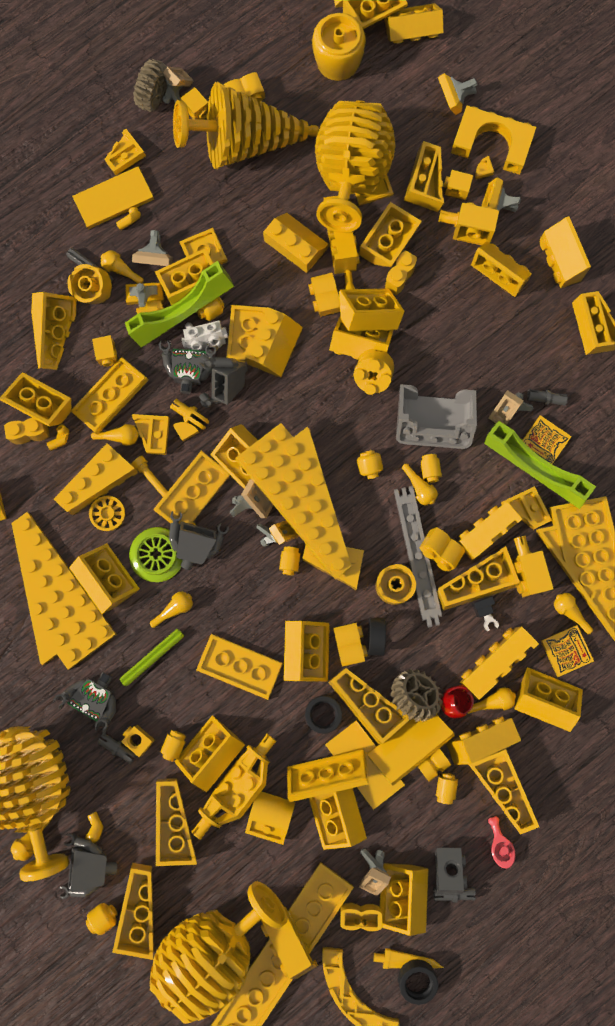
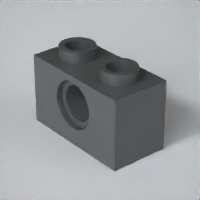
(446, 883)

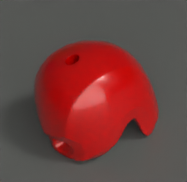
(456, 701)

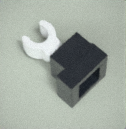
(483, 608)

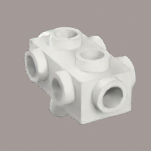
(200, 336)

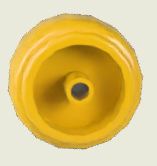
(338, 46)

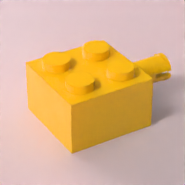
(472, 223)
(531, 570)

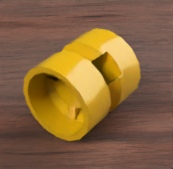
(433, 764)

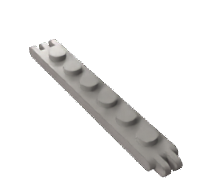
(419, 564)

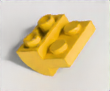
(270, 817)

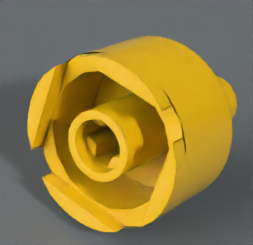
(99, 282)
(374, 371)
(406, 581)

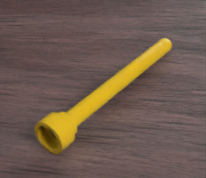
(141, 465)

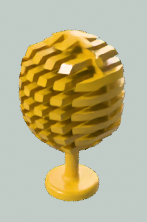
(352, 157)
(32, 793)
(209, 956)

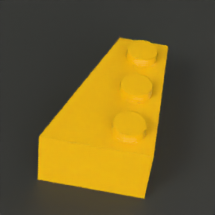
(425, 180)
(594, 323)
(489, 530)
(350, 576)
(483, 741)
(289, 948)

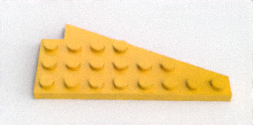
(293, 481)
(585, 550)
(59, 607)

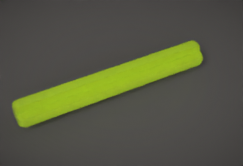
(151, 657)

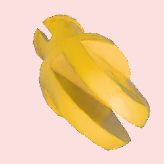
(188, 413)

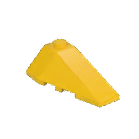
(51, 325)

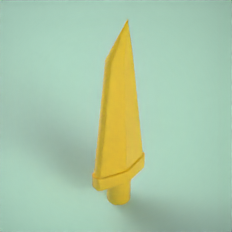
(397, 959)

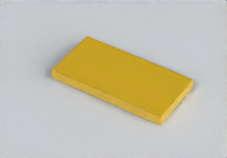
(113, 197)
(109, 395)
(192, 490)
(239, 666)
(354, 739)
(410, 747)
(327, 775)

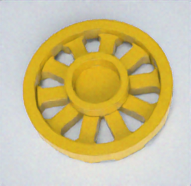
(107, 513)

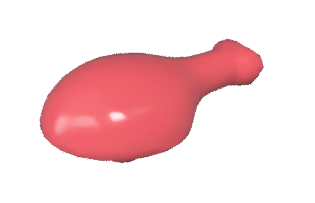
(502, 848)

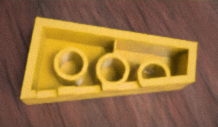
(343, 249)
(95, 480)
(480, 581)
(498, 661)
(369, 706)
(502, 782)
(173, 835)
(135, 925)

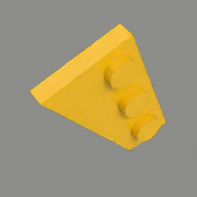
(242, 330)

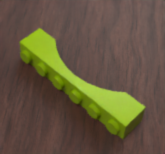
(149, 325)
(566, 484)

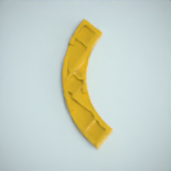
(345, 997)

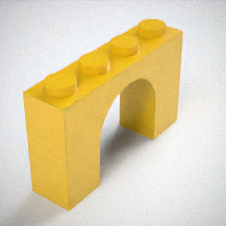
(517, 134)

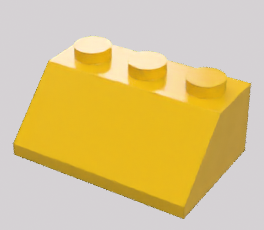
(372, 11)
(414, 23)
(389, 236)
(295, 241)
(565, 253)
(500, 268)
(182, 275)
(369, 309)
(273, 342)
(358, 342)
(37, 400)
(232, 445)
(104, 578)
(306, 651)
(549, 699)
(209, 754)
(338, 819)
(405, 899)

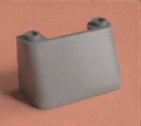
(436, 420)

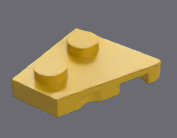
(124, 153)
(153, 432)
(530, 508)

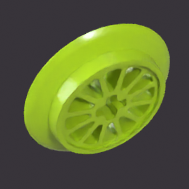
(149, 574)

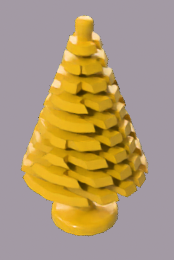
(239, 126)

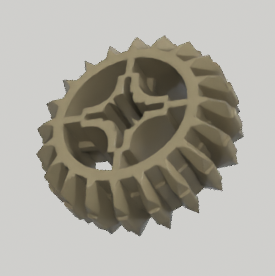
(150, 85)
(421, 697)

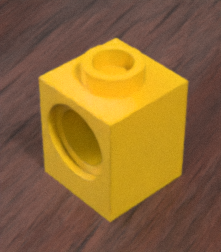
(196, 104)
(458, 184)
(105, 351)
(146, 740)

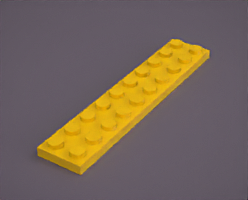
(265, 981)

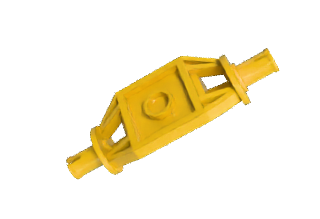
(236, 789)

